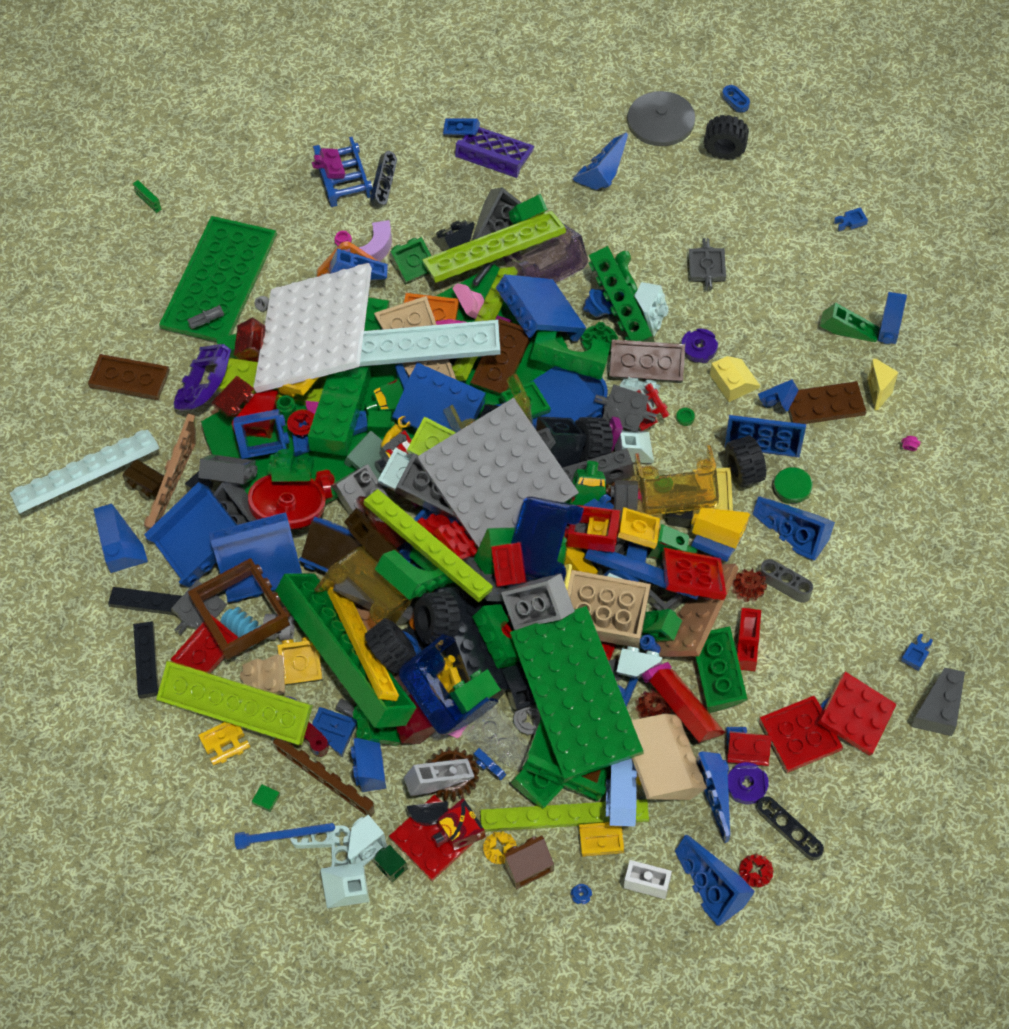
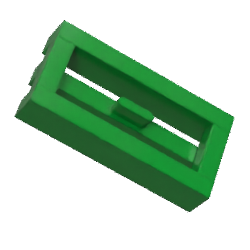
(147, 196)

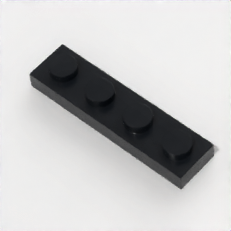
(143, 600)
(146, 659)

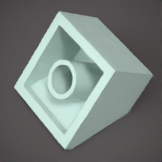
(365, 840)

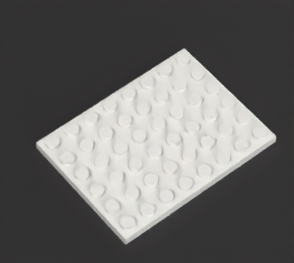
(314, 328)

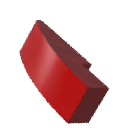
(748, 638)

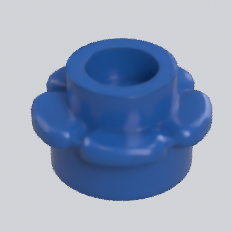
(581, 888)

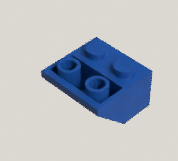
(368, 765)

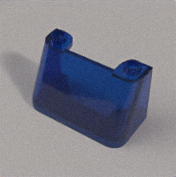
(541, 533)

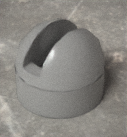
(260, 301)

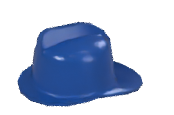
(597, 304)

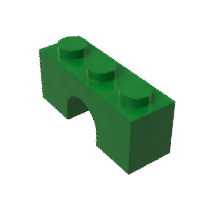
(489, 622)

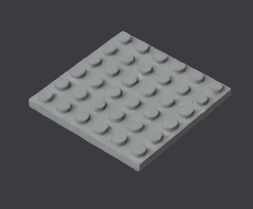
(493, 468)

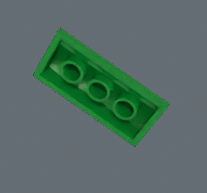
(721, 671)
(536, 788)

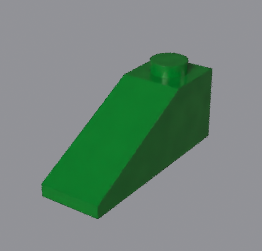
(848, 324)

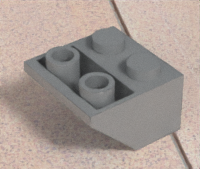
(358, 483)

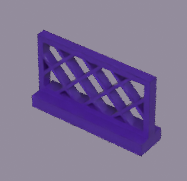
(491, 158)

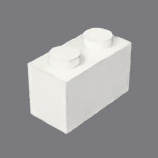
(647, 879)

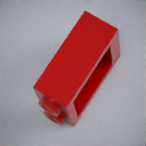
(593, 541)

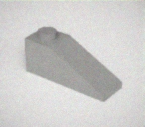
(437, 776)

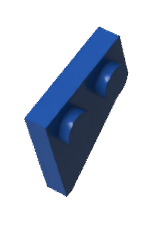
(336, 728)

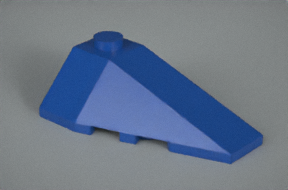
(603, 166)
(802, 529)
(118, 541)
(716, 780)
(720, 887)

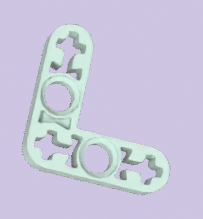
(330, 841)

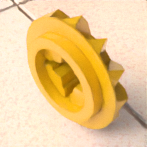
(495, 855)

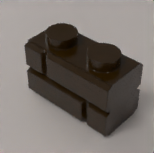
(143, 479)

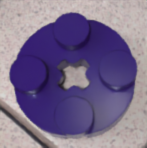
(697, 354)
(739, 792)

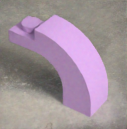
(381, 241)

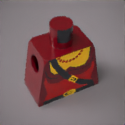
(459, 827)

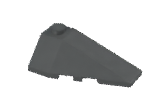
(495, 213)
(356, 594)

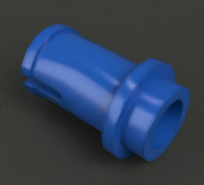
(648, 643)

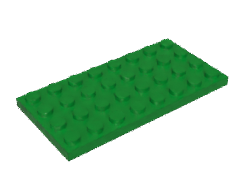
(219, 274)
(576, 694)

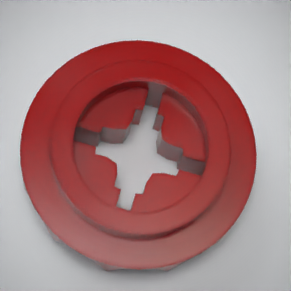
(300, 416)
(754, 879)

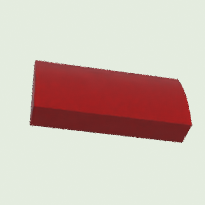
(686, 705)

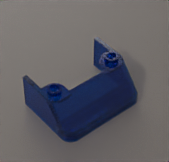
(421, 681)

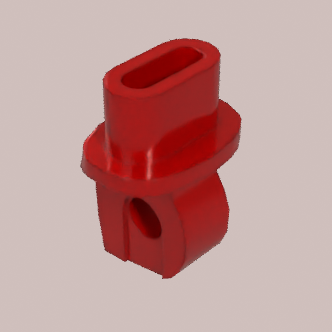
(325, 480)

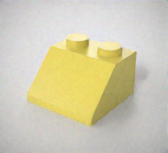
(733, 377)

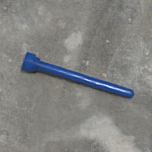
(243, 840)

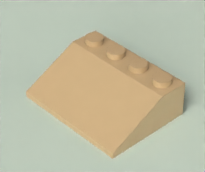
(613, 604)
(668, 764)

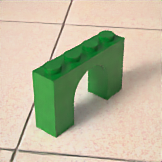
(588, 363)
(409, 579)

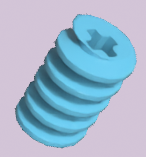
(238, 622)

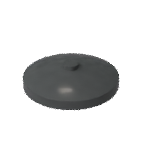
(661, 118)

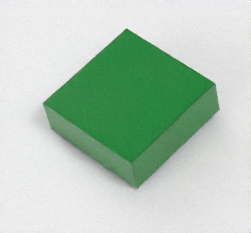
(265, 798)

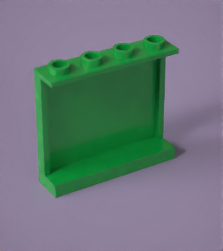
(543, 762)

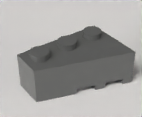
(942, 704)

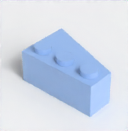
(621, 794)

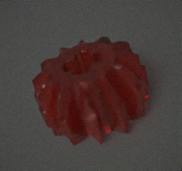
(750, 584)
(646, 704)

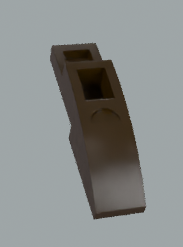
(368, 534)

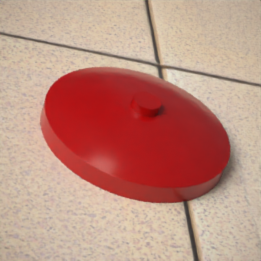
(297, 498)

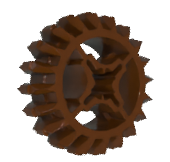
(465, 786)

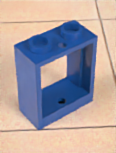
(262, 449)

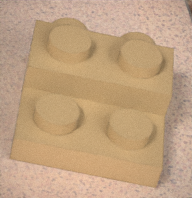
(265, 674)

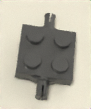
(707, 264)
(627, 406)
(189, 615)

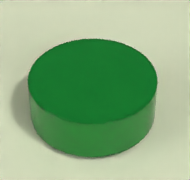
(685, 416)

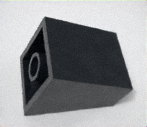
(568, 439)

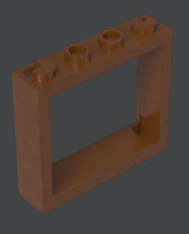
(226, 580)

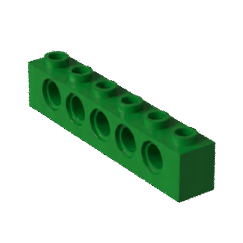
(605, 258)

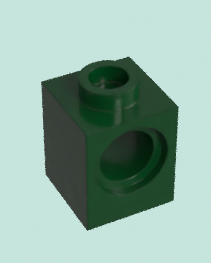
(390, 863)

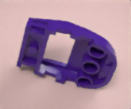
(196, 394)

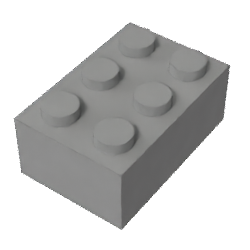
(537, 601)

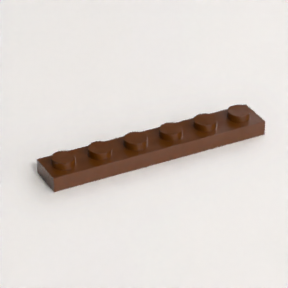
(331, 781)

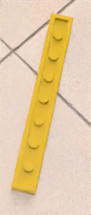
(356, 632)

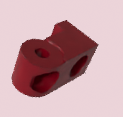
(316, 741)

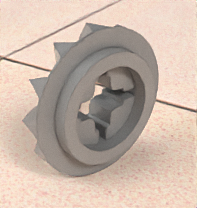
(521, 716)

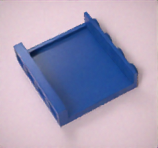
(539, 305)
(567, 395)
(185, 530)
(266, 543)

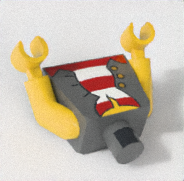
(394, 438)

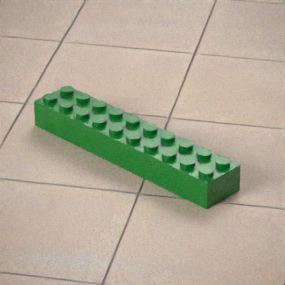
(343, 398)
(325, 630)

